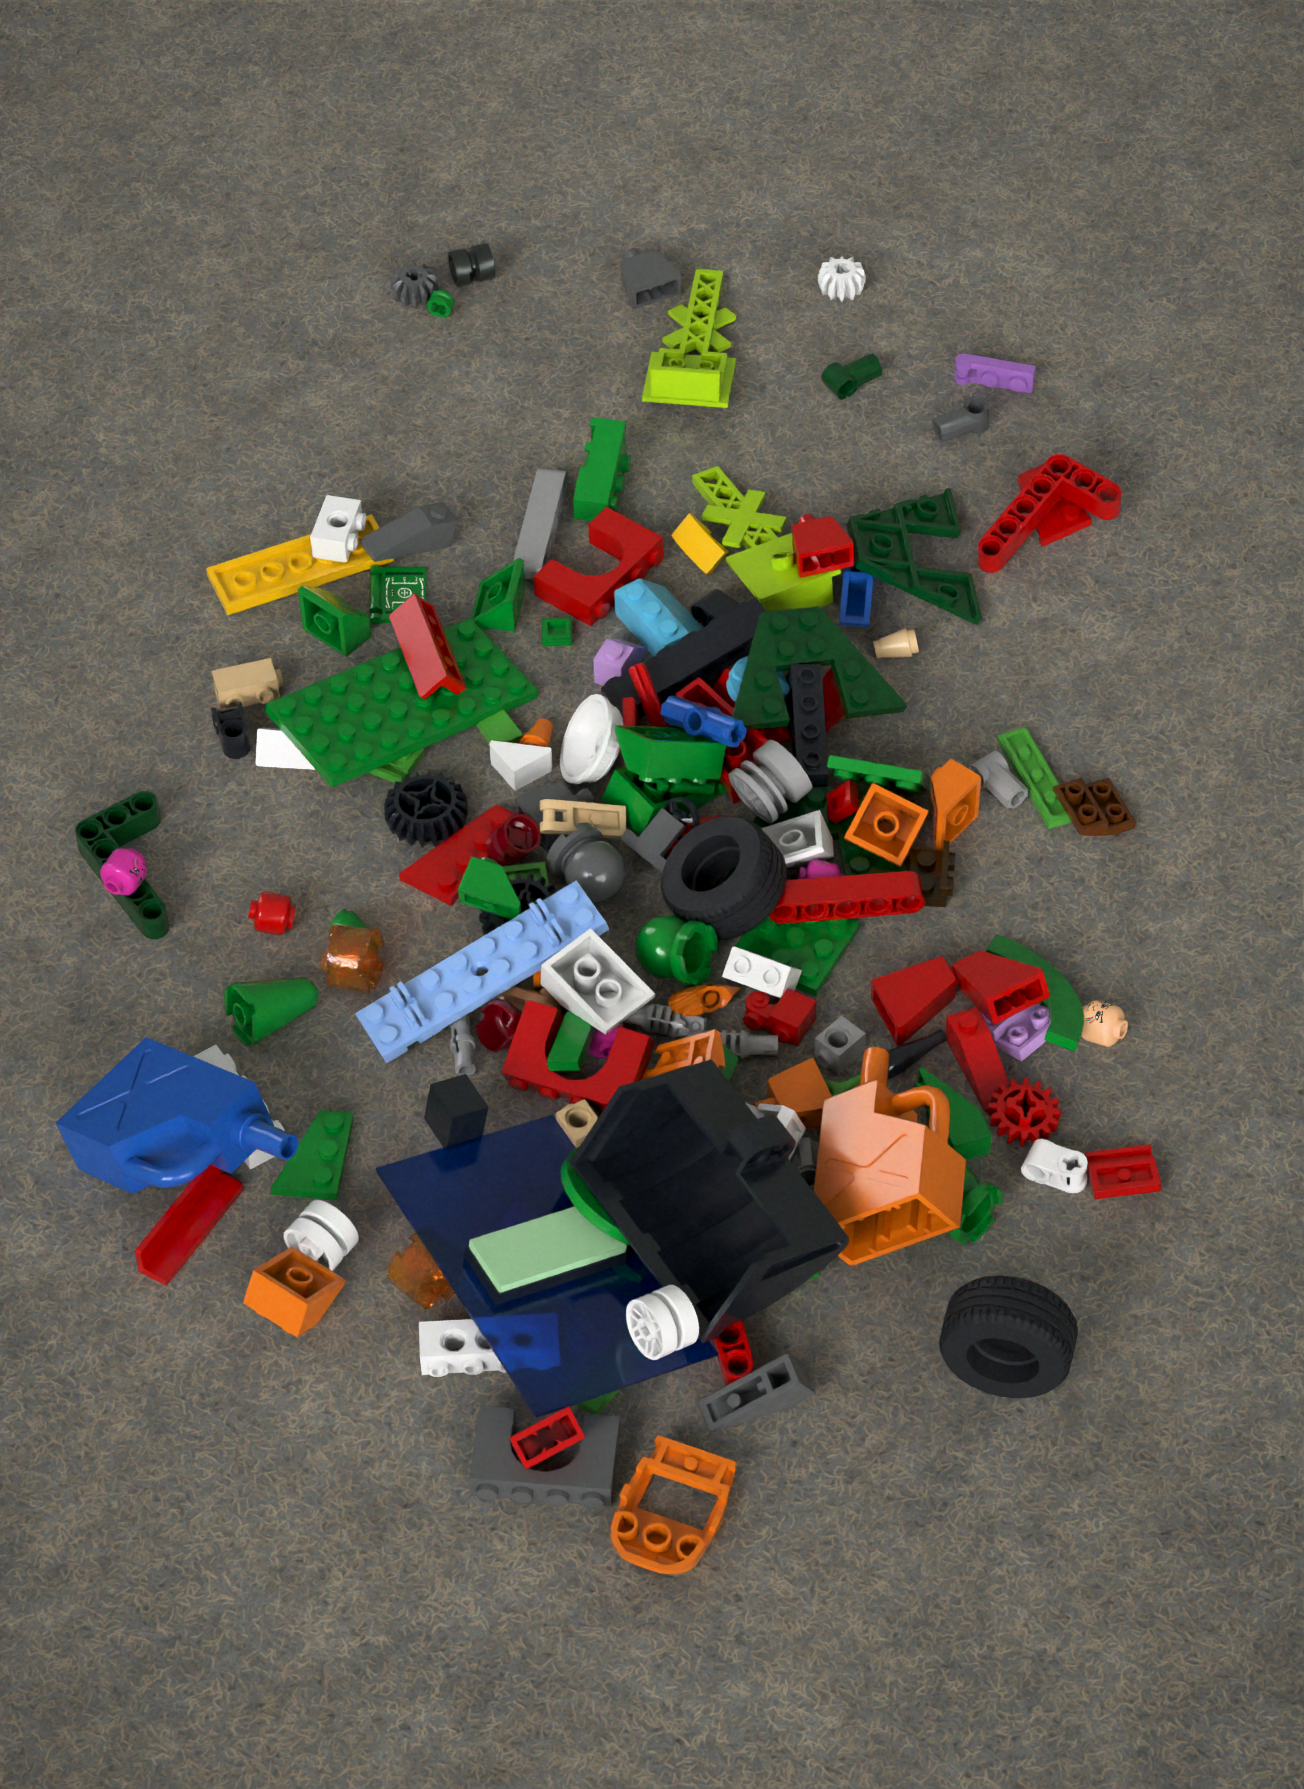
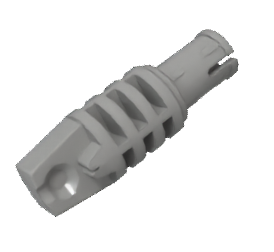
(664, 1021)
(744, 1044)

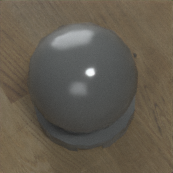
(590, 861)

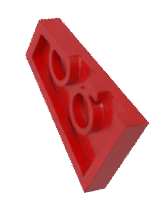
(1061, 520)

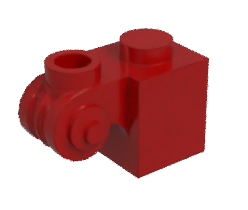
(788, 1018)

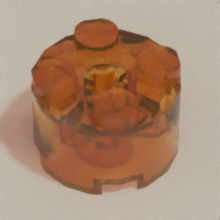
(353, 958)
(419, 1275)

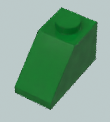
(488, 889)

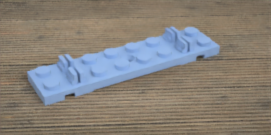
(453, 986)

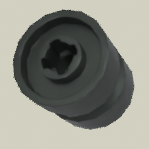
(471, 264)

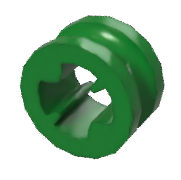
(440, 303)

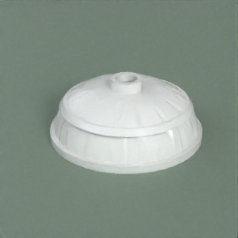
(590, 741)

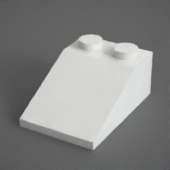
(594, 982)

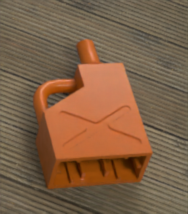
(883, 1170)

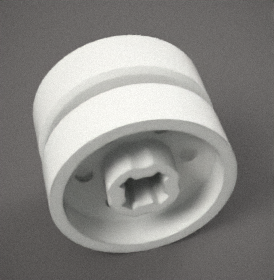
(322, 1234)
(662, 1322)

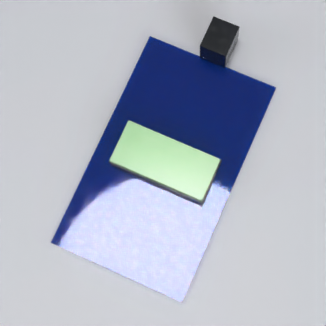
(523, 1257)

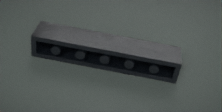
(695, 656)

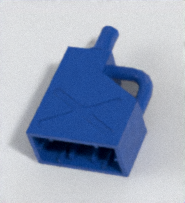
(167, 1120)

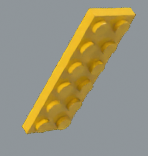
(282, 571)

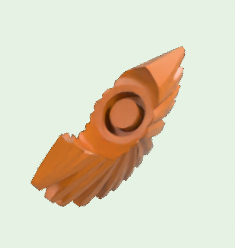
(701, 999)

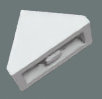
(520, 762)

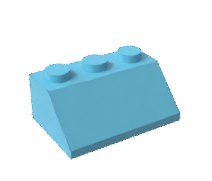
(653, 614)

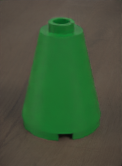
(267, 1005)

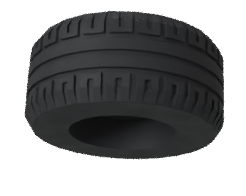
(708, 854)
(1008, 1337)

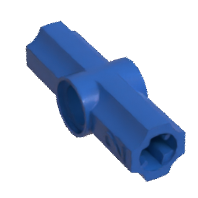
(703, 721)

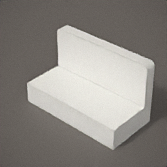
(278, 751)

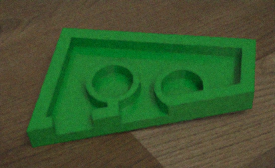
(319, 1160)

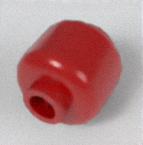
(272, 913)

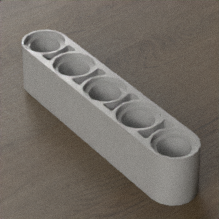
(541, 519)

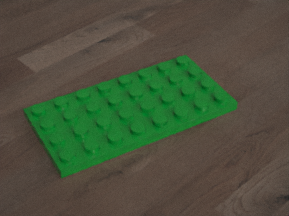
(376, 712)

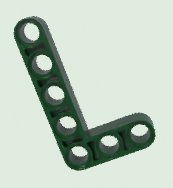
(108, 831)

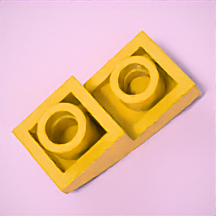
(698, 544)

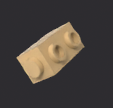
(247, 683)

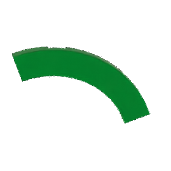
(1065, 1009)

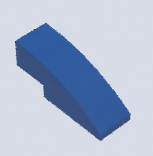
(856, 598)

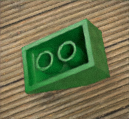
(643, 798)

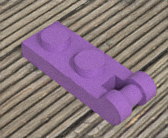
(994, 373)

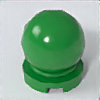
(676, 949)
(977, 1207)

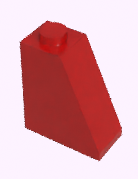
(1000, 985)
(913, 996)

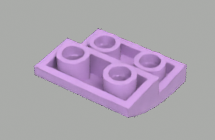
(1021, 1032)

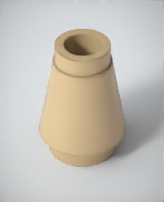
(898, 644)

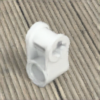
(1053, 1164)

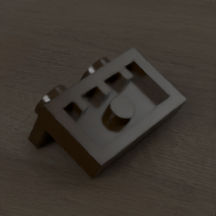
(933, 873)

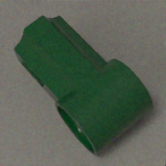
(845, 379)

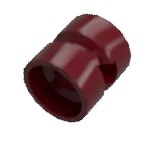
(513, 840)

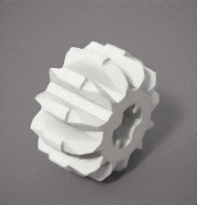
(841, 278)

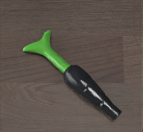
(899, 1060)

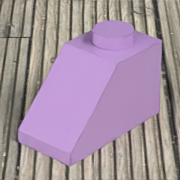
(615, 659)

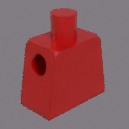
(820, 546)
(547, 1437)

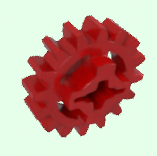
(1008, 1115)

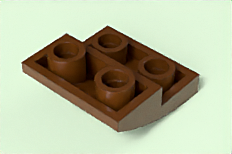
(1094, 807)

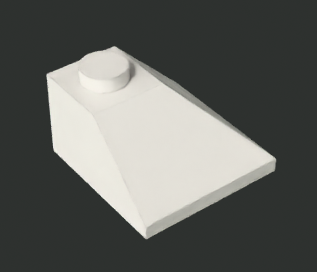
(802, 839)

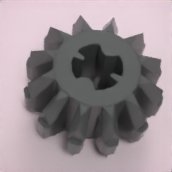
(414, 284)

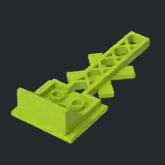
(687, 378)
(764, 568)

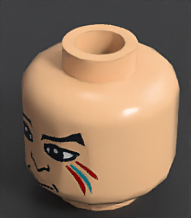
(1103, 1023)

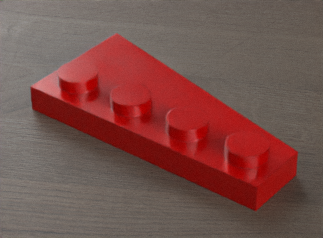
(444, 866)

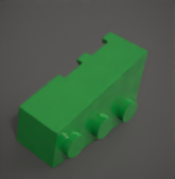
(603, 469)

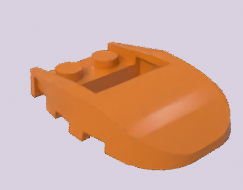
(660, 1541)

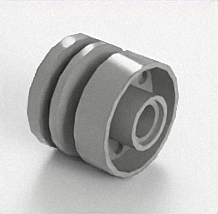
(772, 780)

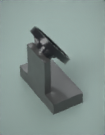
(662, 832)

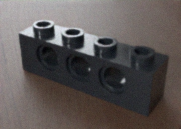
(808, 721)

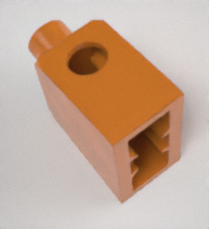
(800, 1090)

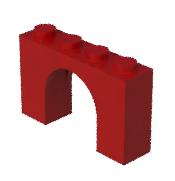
(592, 596)
(533, 1042)

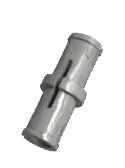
(462, 1046)

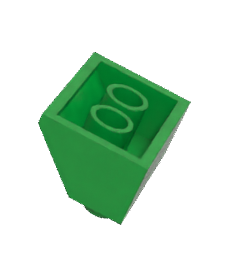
(669, 754)

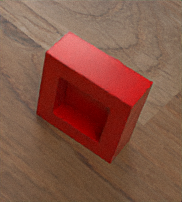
(842, 801)

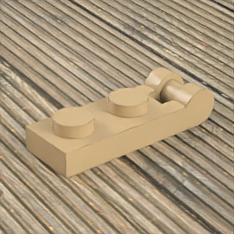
(606, 817)

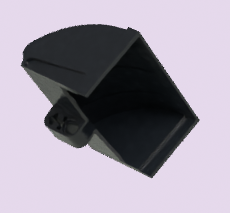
(707, 1194)

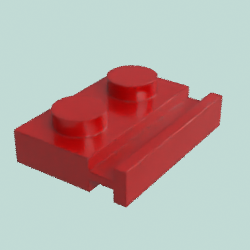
(1122, 1172)

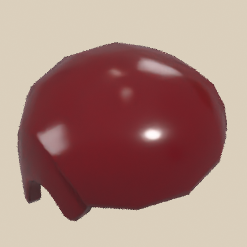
(498, 1019)

